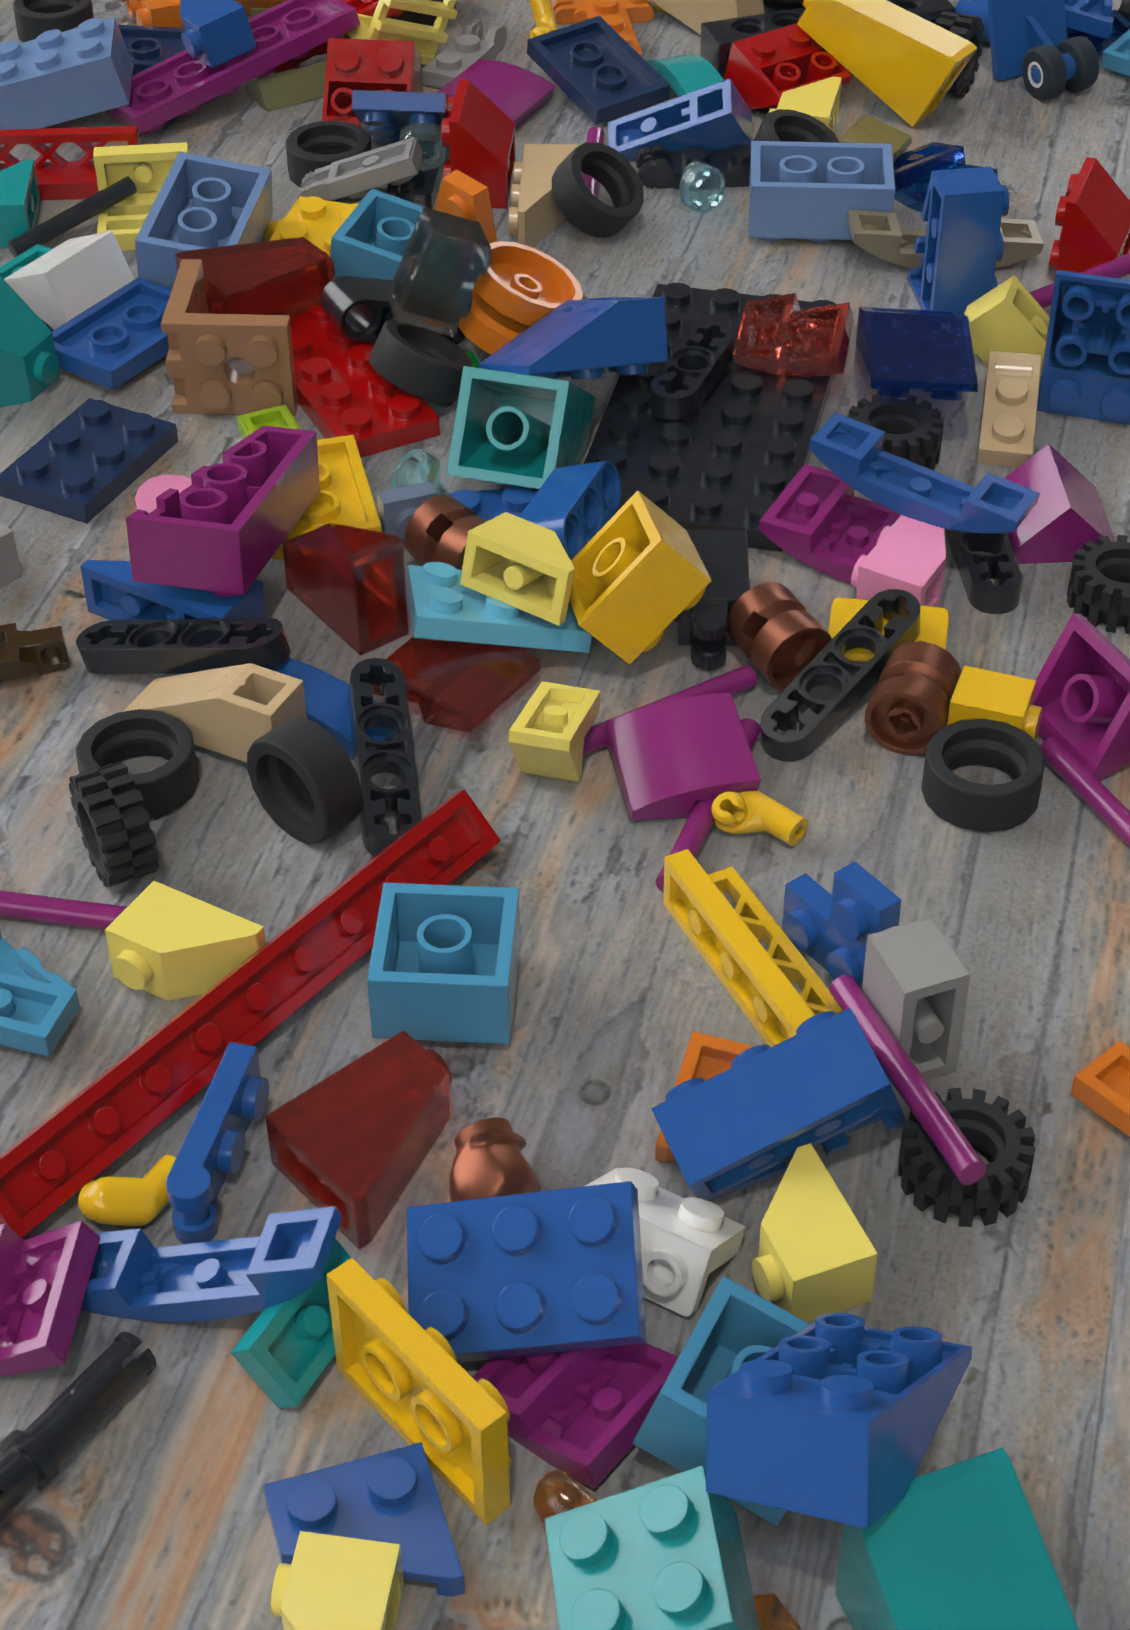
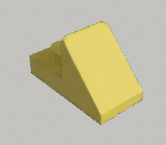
(552, 730)

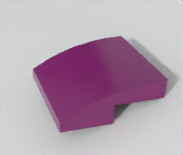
(509, 87)
(824, 522)
(680, 755)
(42, 1294)
(580, 1404)

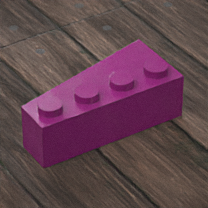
(230, 517)

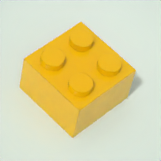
(636, 578)

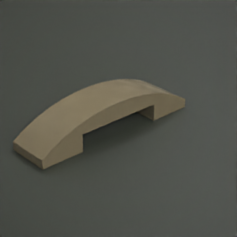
(881, 236)

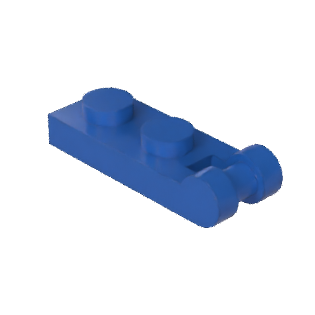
(215, 1143)

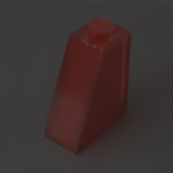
(264, 276)
(351, 582)
(363, 1132)

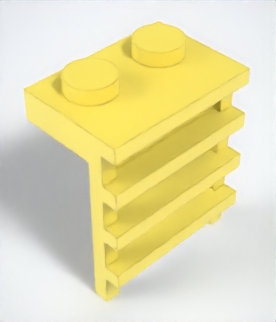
(425, 36)
(148, 169)

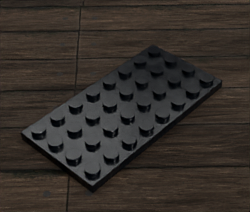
(738, 446)

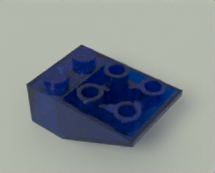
(915, 351)

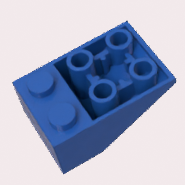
(589, 339)
(1088, 349)
(832, 1418)

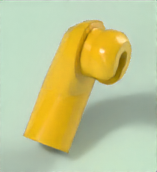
(543, 17)
(757, 813)
(127, 1199)

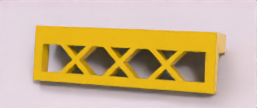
(734, 954)

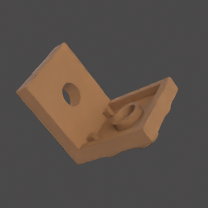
(205, 342)

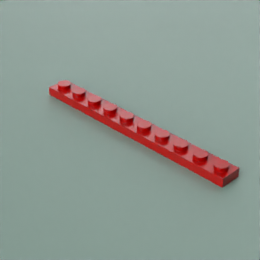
(240, 1009)

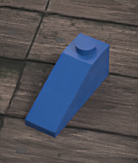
(215, 30)
(704, 118)
(117, 597)

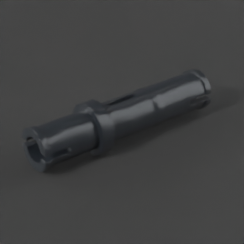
(32, 1455)

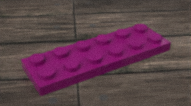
(185, 82)

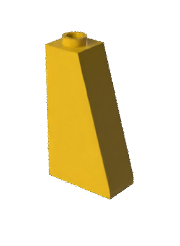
(890, 51)

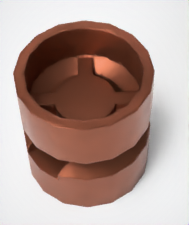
(440, 531)
(775, 632)
(912, 697)

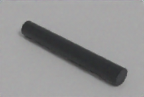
(73, 216)

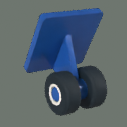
(1032, 42)

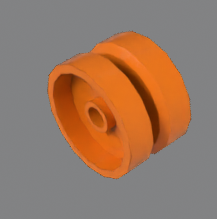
(515, 294)

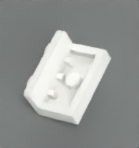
(679, 1241)

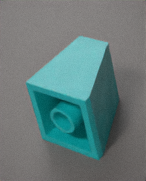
(517, 427)
(953, 1557)

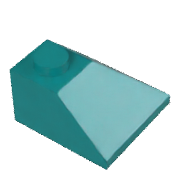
(26, 351)

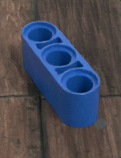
(576, 502)

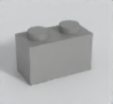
(919, 993)

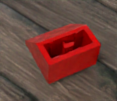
(777, 63)
(368, 67)
(480, 142)
(1092, 221)

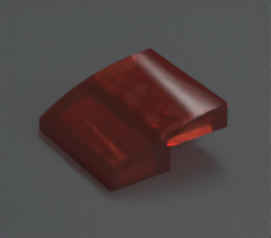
(794, 341)
(460, 680)

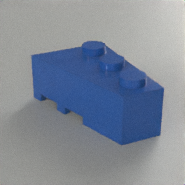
(960, 238)
(774, 1100)

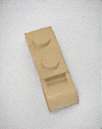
(1009, 408)

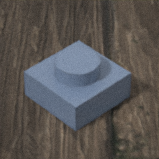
(399, 504)

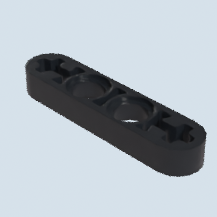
(181, 645)
(835, 670)
(383, 757)

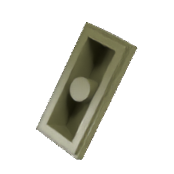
(288, 87)
(874, 131)

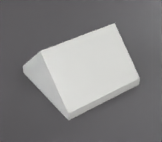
(72, 277)

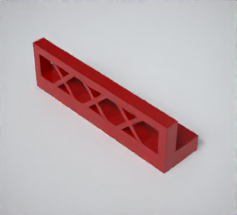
(60, 177)

